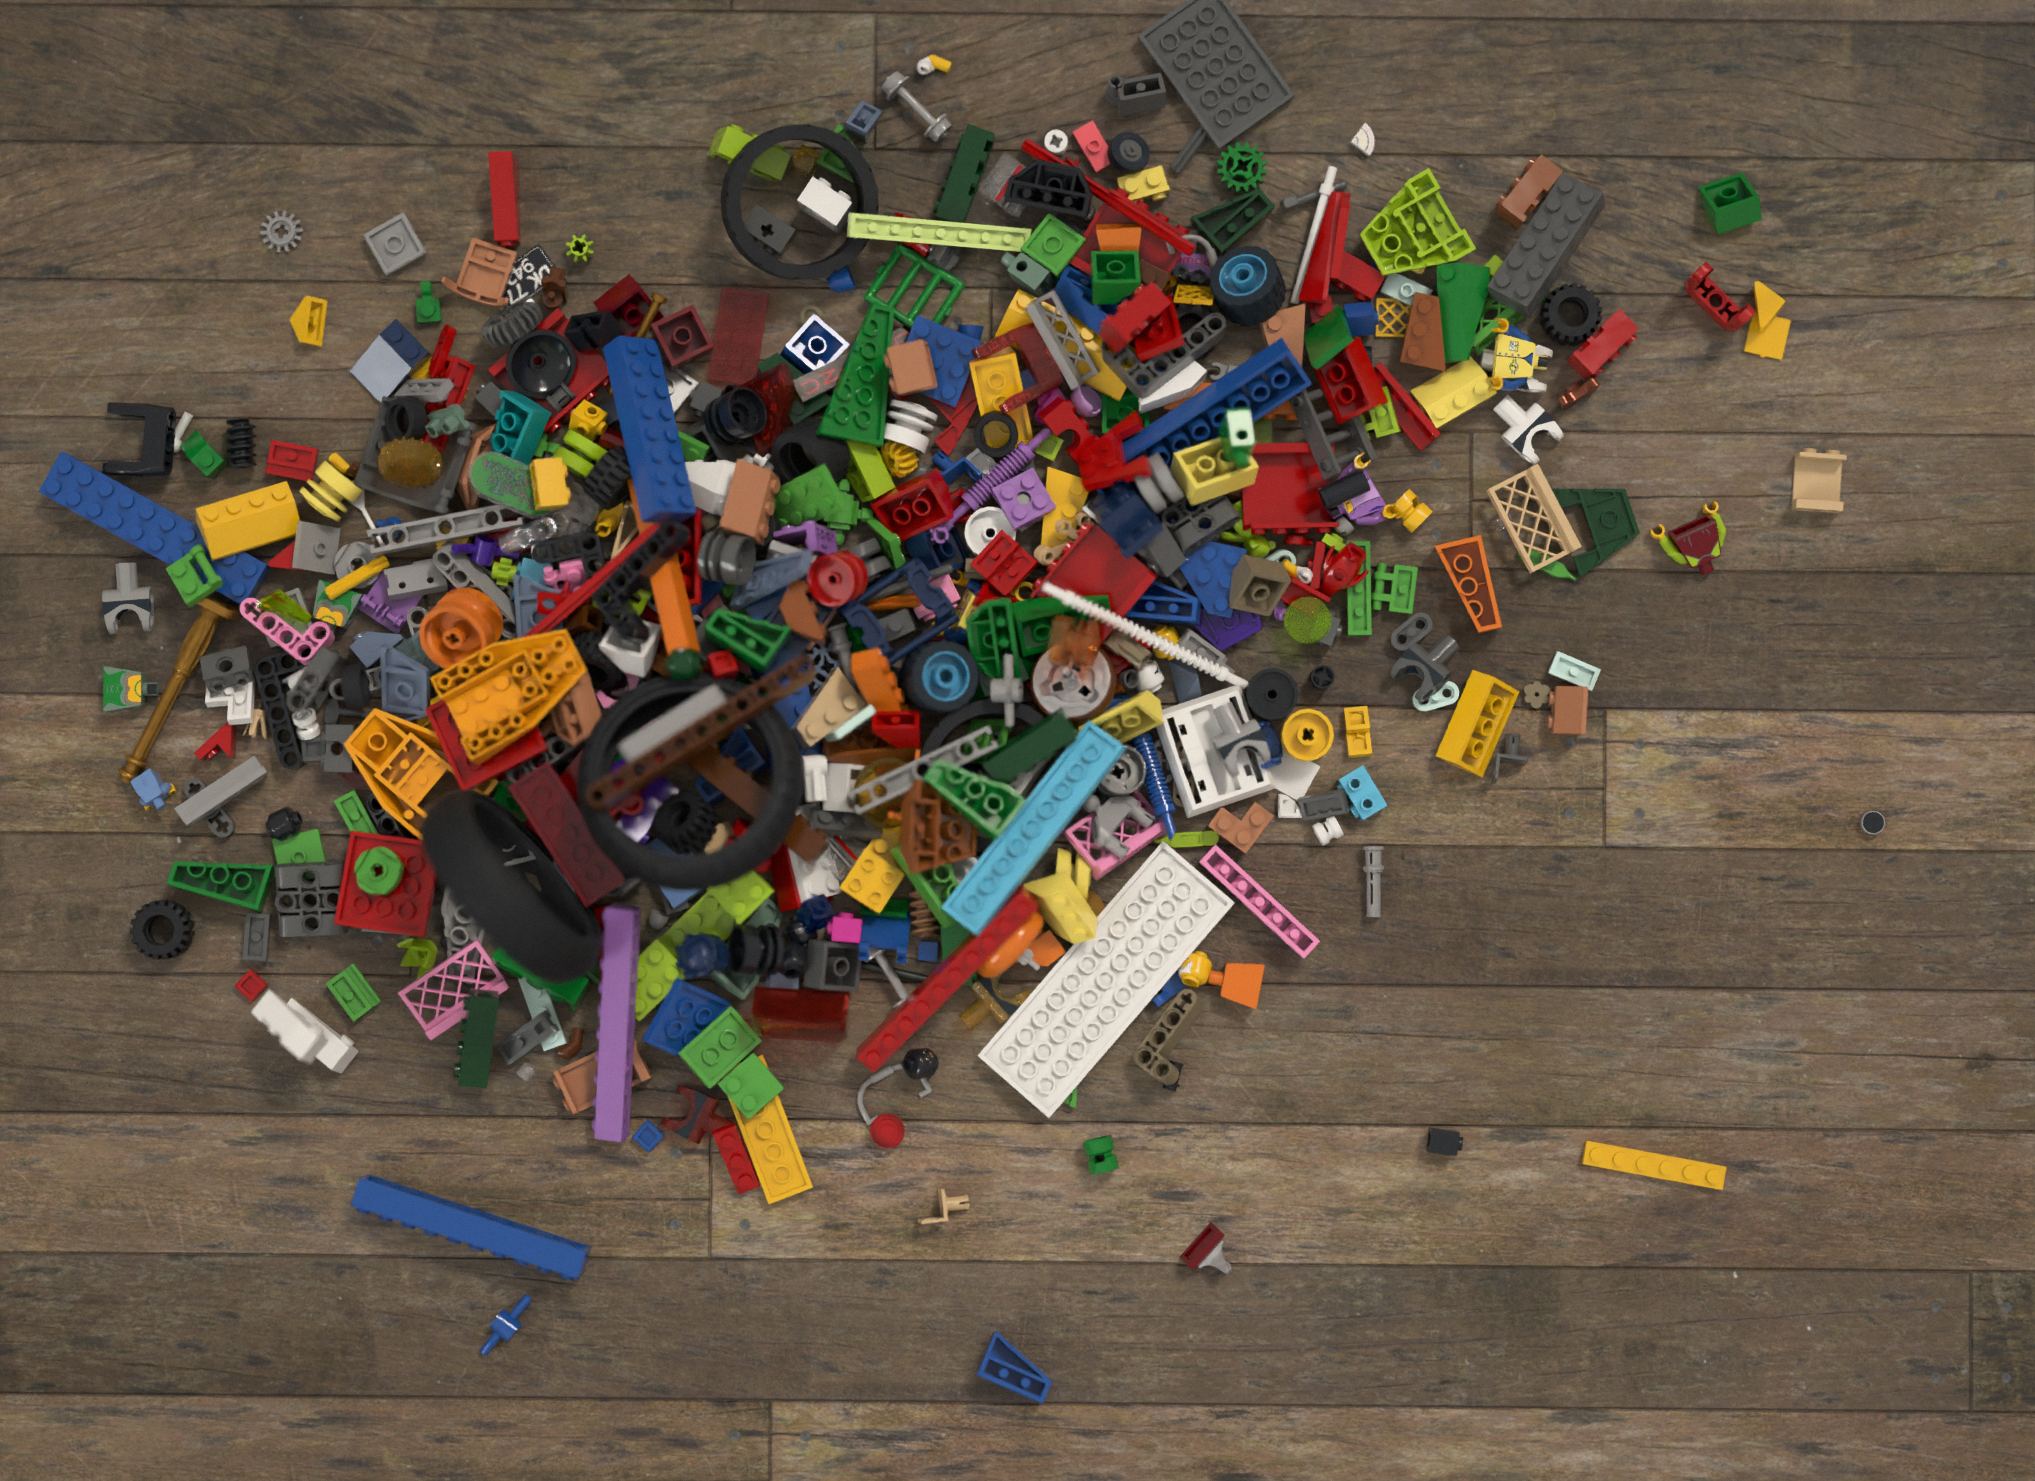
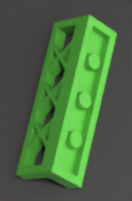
(1486, 336)

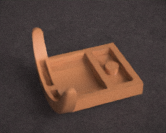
(484, 274)

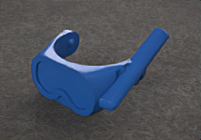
(1273, 743)

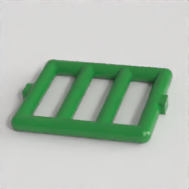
(919, 262)

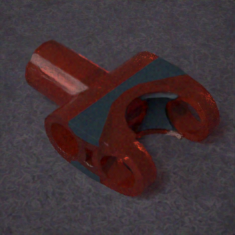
(701, 1116)

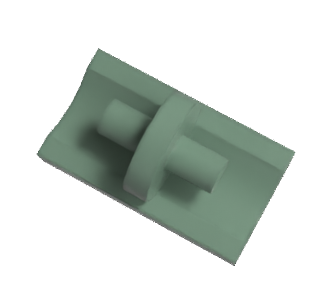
(446, 421)

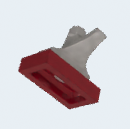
(1207, 1250)

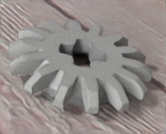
(275, 224)

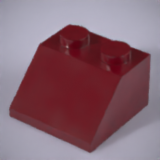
(627, 304)

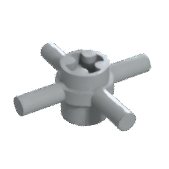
(1007, 690)

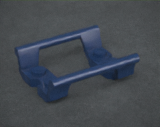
(931, 598)

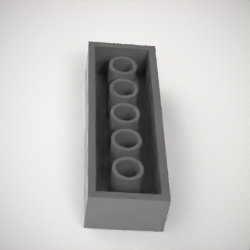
(1546, 245)

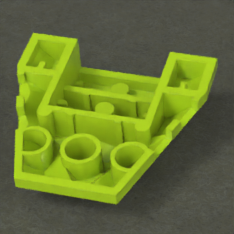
(1415, 229)

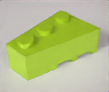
(731, 140)

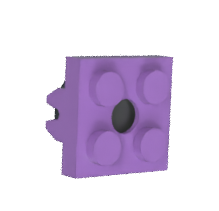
(1023, 499)

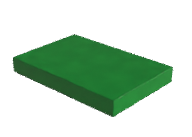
(1327, 337)

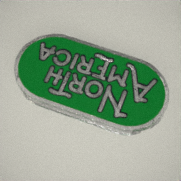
(504, 483)

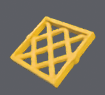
(1190, 289)
(1396, 317)

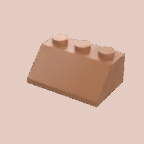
(750, 501)

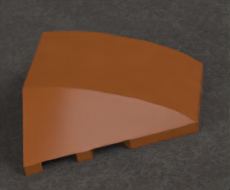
(933, 830)

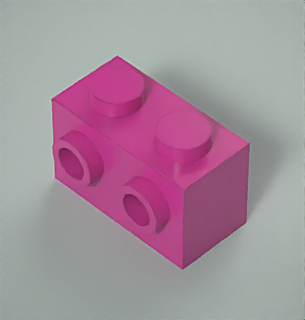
(845, 928)

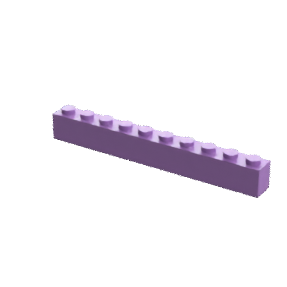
(616, 1022)

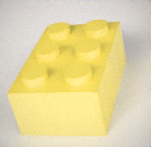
(1207, 474)

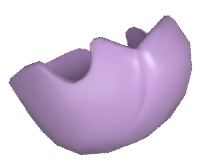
(1086, 401)

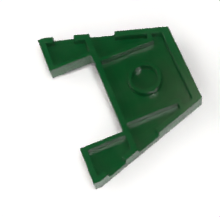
(1607, 518)

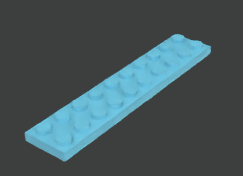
(1033, 828)

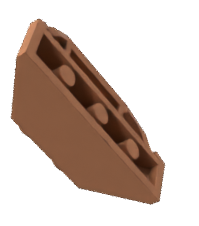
(479, 444)
(576, 712)

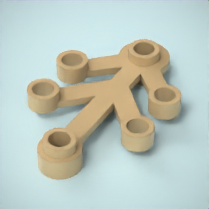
(1041, 551)

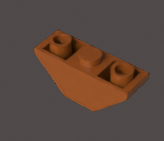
(801, 613)

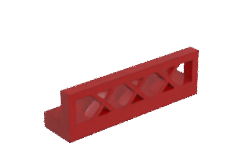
(460, 374)
(1409, 415)

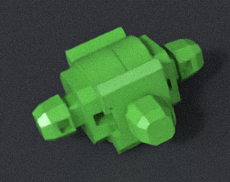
(846, 517)

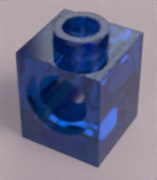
(815, 913)

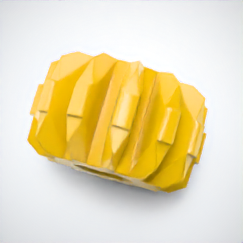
(899, 458)

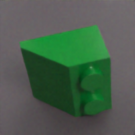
(1730, 203)
(1114, 275)

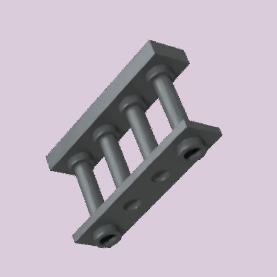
(1351, 430)

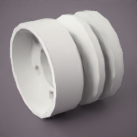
(909, 425)

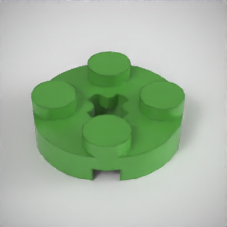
(384, 883)

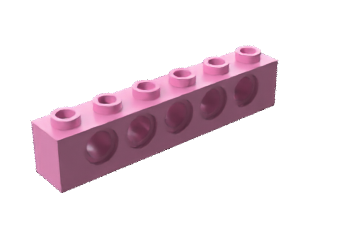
(1259, 901)

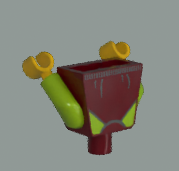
(1695, 541)

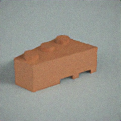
(1289, 326)

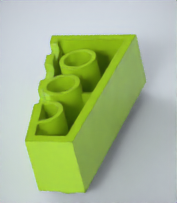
(867, 471)

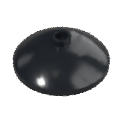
(555, 364)

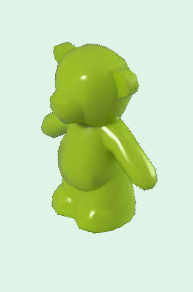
(1255, 544)

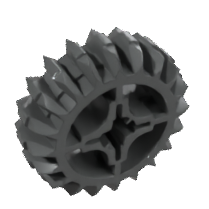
(511, 323)

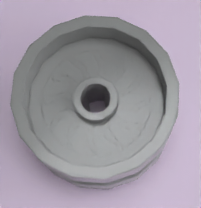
(1159, 482)

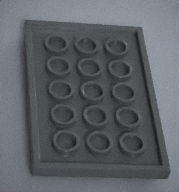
(1216, 68)

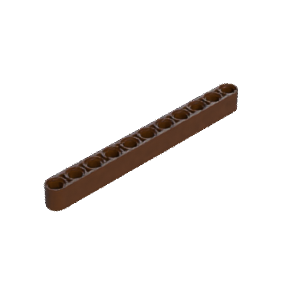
(696, 744)

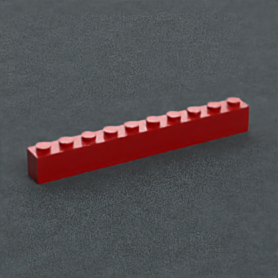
(945, 980)

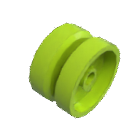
(583, 453)

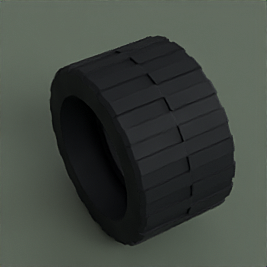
(791, 460)

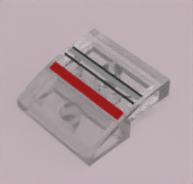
(996, 183)
(842, 854)

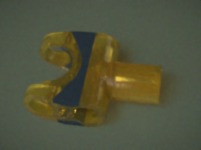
(991, 1002)

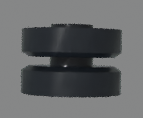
(1257, 694)

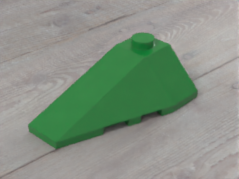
(1461, 299)
(1036, 616)
(979, 799)

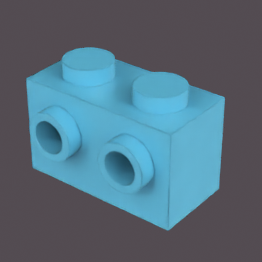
(1361, 793)

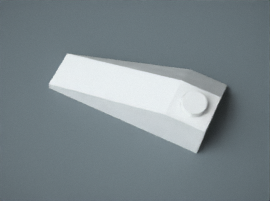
(710, 483)

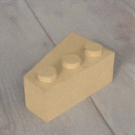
(828, 709)

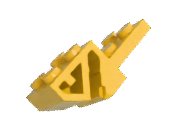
(876, 872)

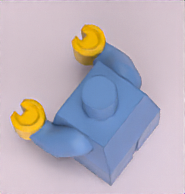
(152, 789)

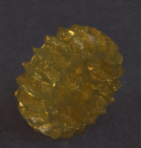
(410, 463)

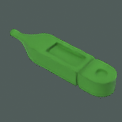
(1554, 569)

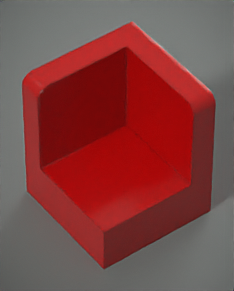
(721, 665)

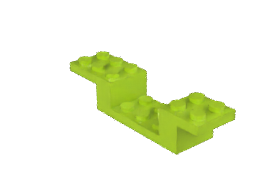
(712, 914)

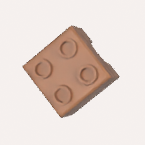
(911, 368)

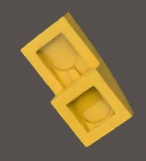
(1357, 732)

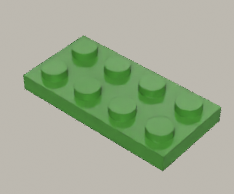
(808, 498)

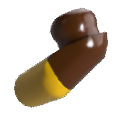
(342, 466)

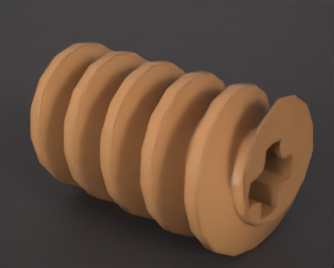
(925, 917)

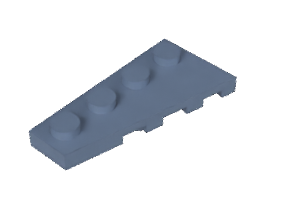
(771, 576)

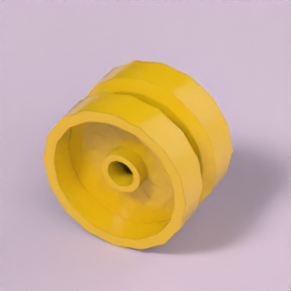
(1320, 735)

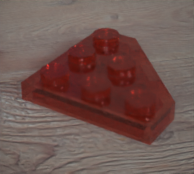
(776, 391)

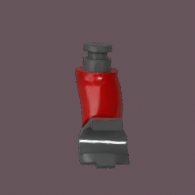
(941, 255)

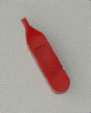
(441, 350)

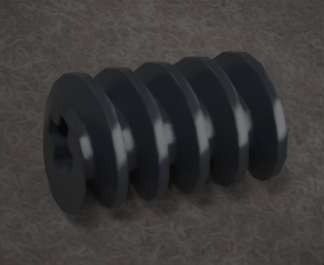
(241, 443)

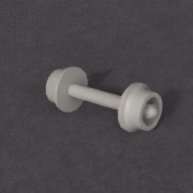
(895, 86)
(889, 972)

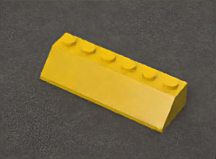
(1106, 380)

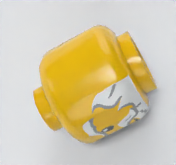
(1195, 969)

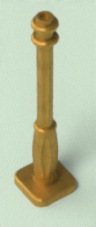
(188, 658)

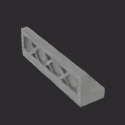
(1056, 345)
(221, 792)

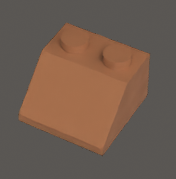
(1568, 710)

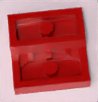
(1004, 564)

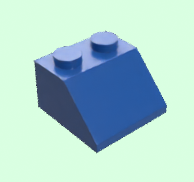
(813, 346)

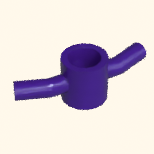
(483, 550)

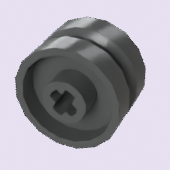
(867, 551)

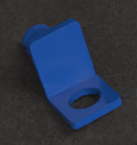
(953, 470)

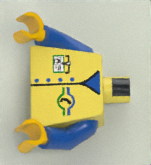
(1513, 358)
(958, 631)

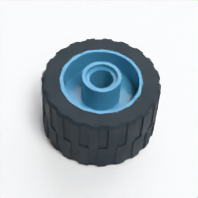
(1247, 285)
(939, 676)

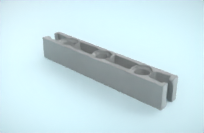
(428, 530)
(901, 779)

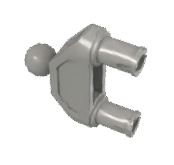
(1111, 816)

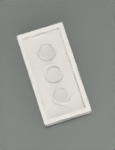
(815, 879)

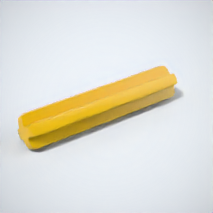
(357, 577)

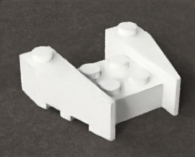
(304, 1032)

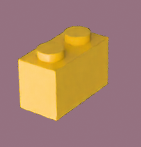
(549, 484)

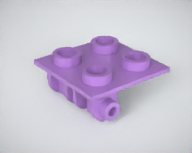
(380, 608)

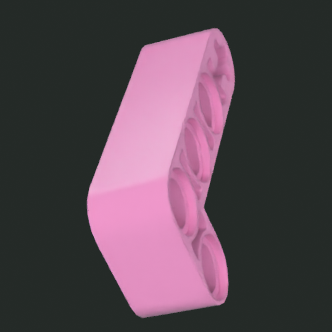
(282, 629)

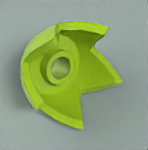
(420, 953)

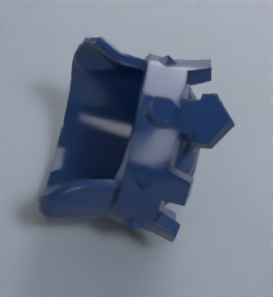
(702, 955)

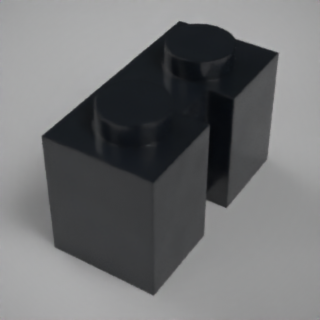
(592, 330)

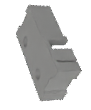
(415, 580)

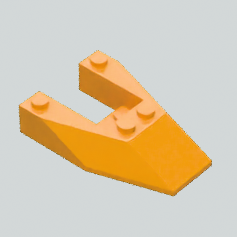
(401, 765)

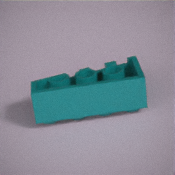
(518, 426)

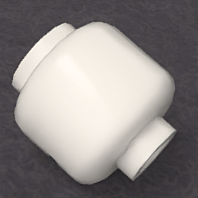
(1149, 677)

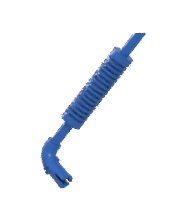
(1154, 778)

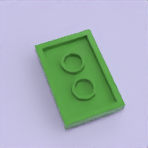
(719, 1047)

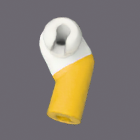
(932, 63)
(1301, 573)

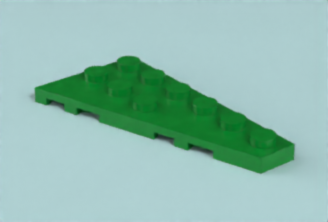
(860, 396)

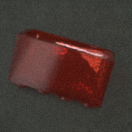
(800, 1014)

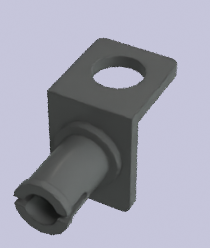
(1509, 756)

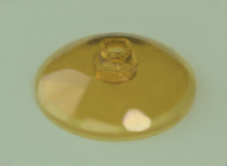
(878, 815)

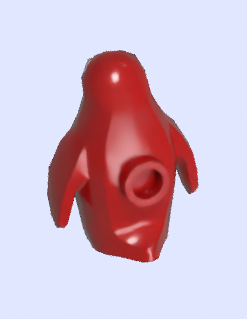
(1342, 569)

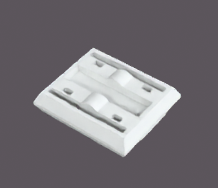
(1202, 758)

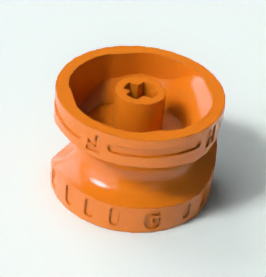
(460, 626)

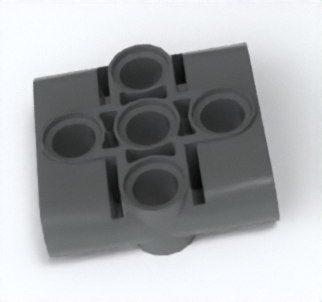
(1187, 530)
(292, 882)

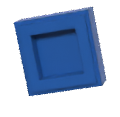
(648, 1135)

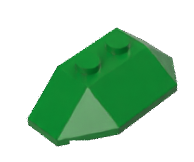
(993, 635)

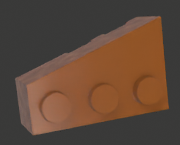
(1527, 191)
(1423, 334)

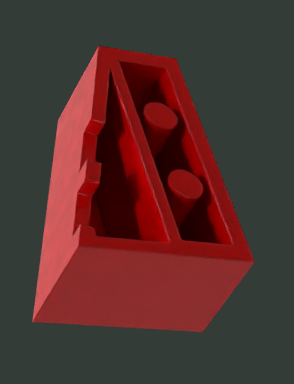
(1133, 316)

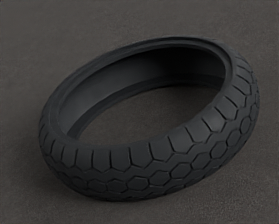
(710, 868)
(539, 931)

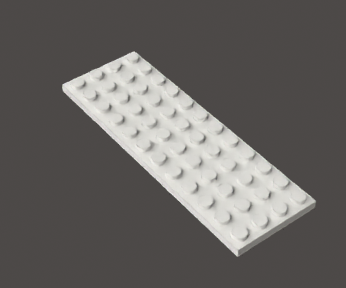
(1106, 980)

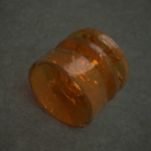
(1069, 641)

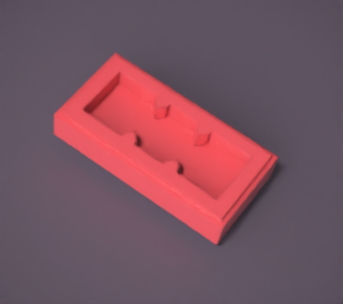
(1093, 146)

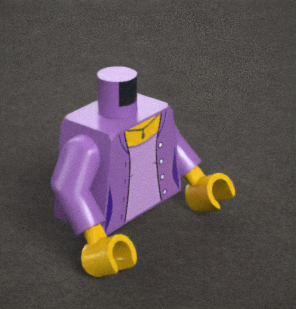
(1366, 508)

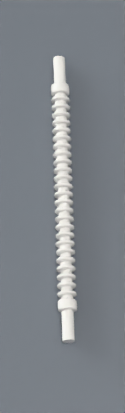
(1068, 598)

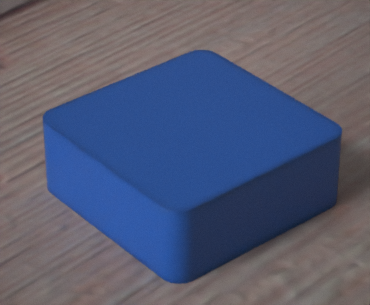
(928, 951)

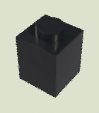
(1444, 1141)

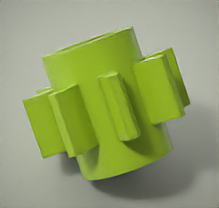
(573, 246)
(503, 571)

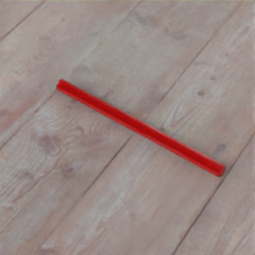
(1118, 204)
(588, 588)

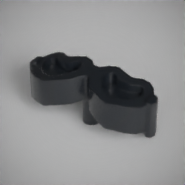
(1184, 274)

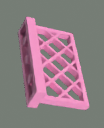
(1136, 842)
(454, 1013)

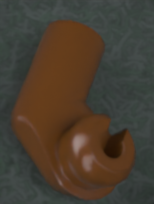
(573, 1046)

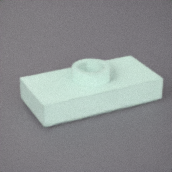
(1402, 288)

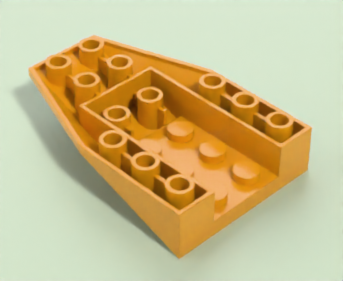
(508, 689)

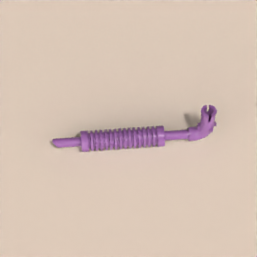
(996, 477)

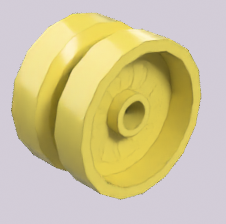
(1079, 872)

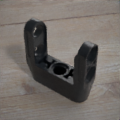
(157, 440)

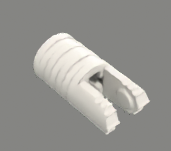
(310, 680)

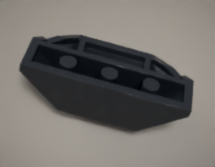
(1051, 188)

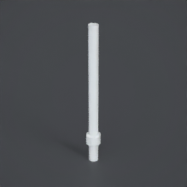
(1325, 191)

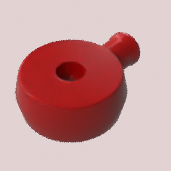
(1297, 540)

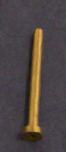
(647, 321)

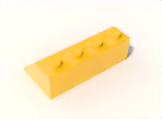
(248, 520)
(1477, 723)

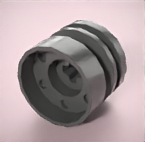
(726, 558)
(1131, 775)

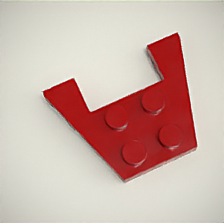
(957, 416)
(1105, 458)

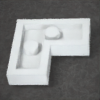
(239, 702)

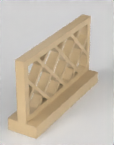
(1551, 513)

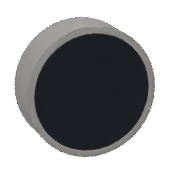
(1872, 822)

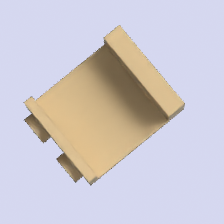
(1817, 481)

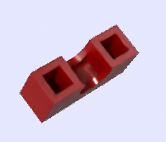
(1059, 417)

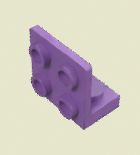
(817, 537)

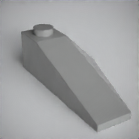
(460, 933)

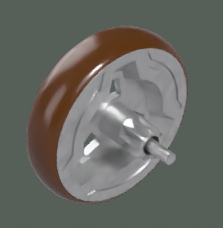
(1099, 680)

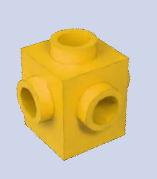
(588, 420)

